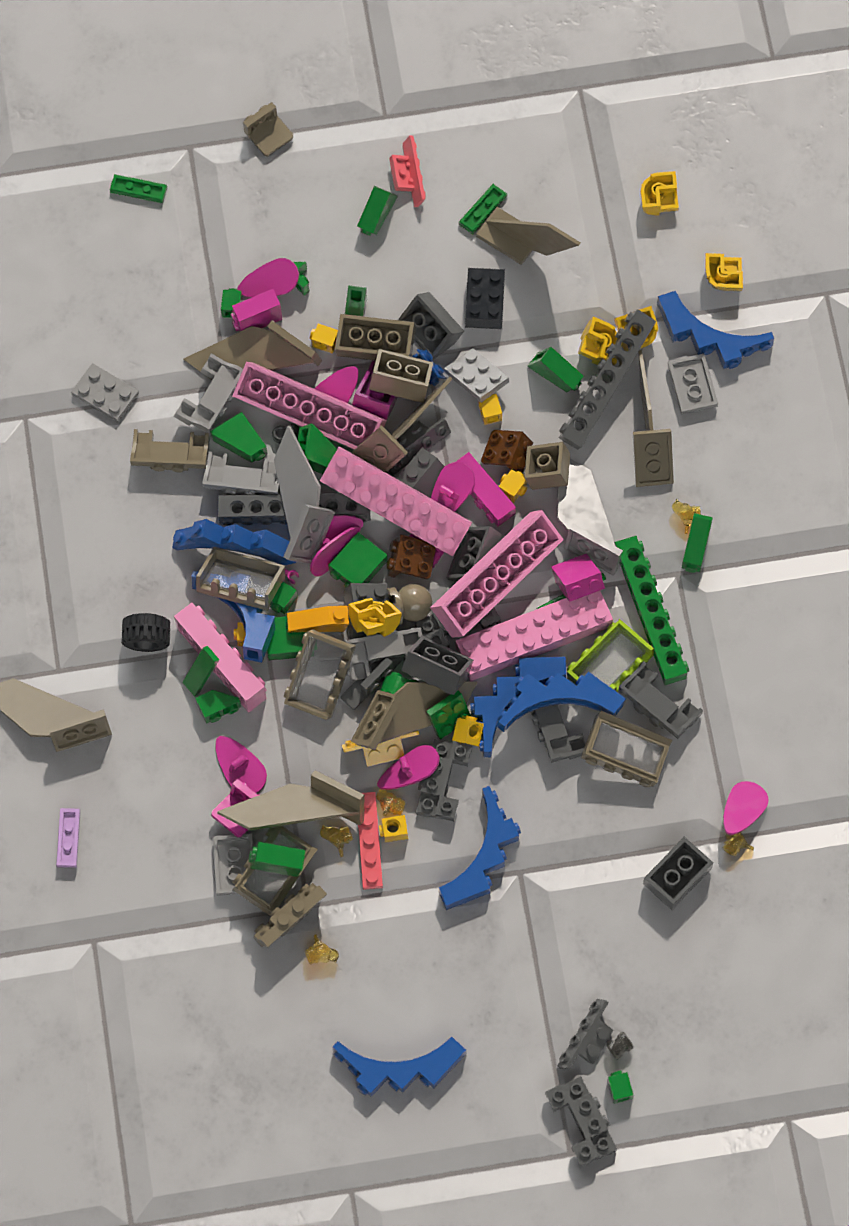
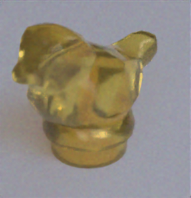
(685, 513)
(390, 803)
(337, 836)
(735, 843)
(320, 952)

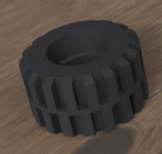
(145, 632)

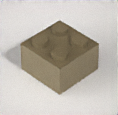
(547, 465)

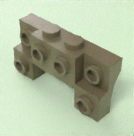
(169, 455)
(289, 915)

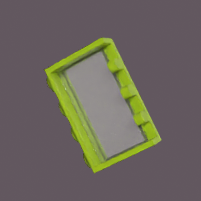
(612, 656)

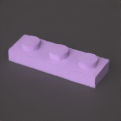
(68, 837)

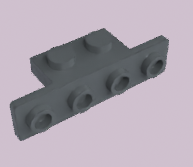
(417, 437)
(363, 688)
(589, 1038)

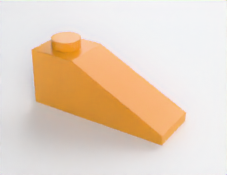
(320, 619)

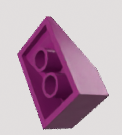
(373, 401)

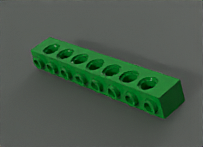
(669, 672)

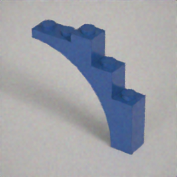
(705, 339)
(232, 538)
(257, 626)
(559, 690)
(490, 707)
(472, 881)
(401, 1074)

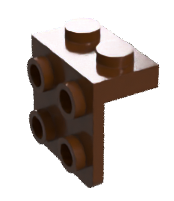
(507, 449)
(411, 557)

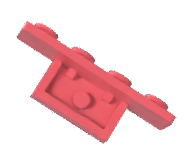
(407, 172)

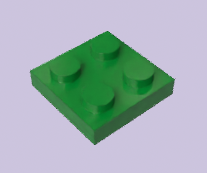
(445, 714)

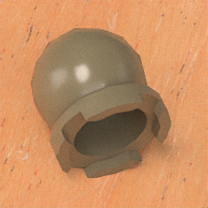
(412, 601)

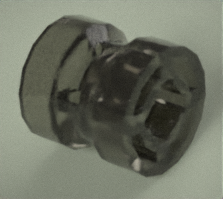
(619, 1045)

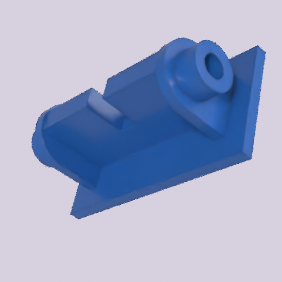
(437, 371)

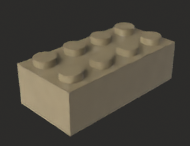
(364, 336)

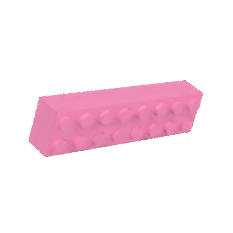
(305, 405)
(395, 501)
(496, 574)
(534, 633)

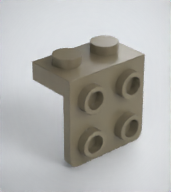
(267, 130)

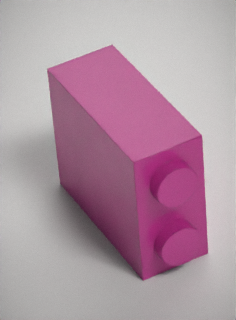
(257, 311)
(578, 577)

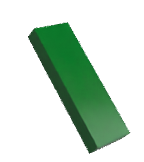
(138, 188)
(482, 209)
(200, 670)

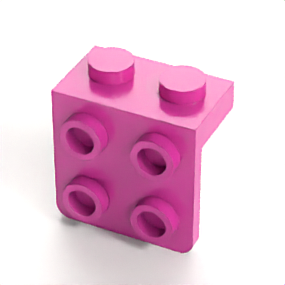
(238, 793)

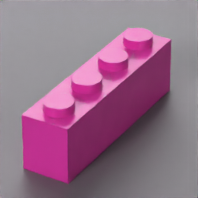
(488, 494)

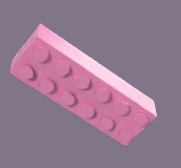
(230, 669)

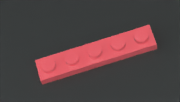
(370, 844)

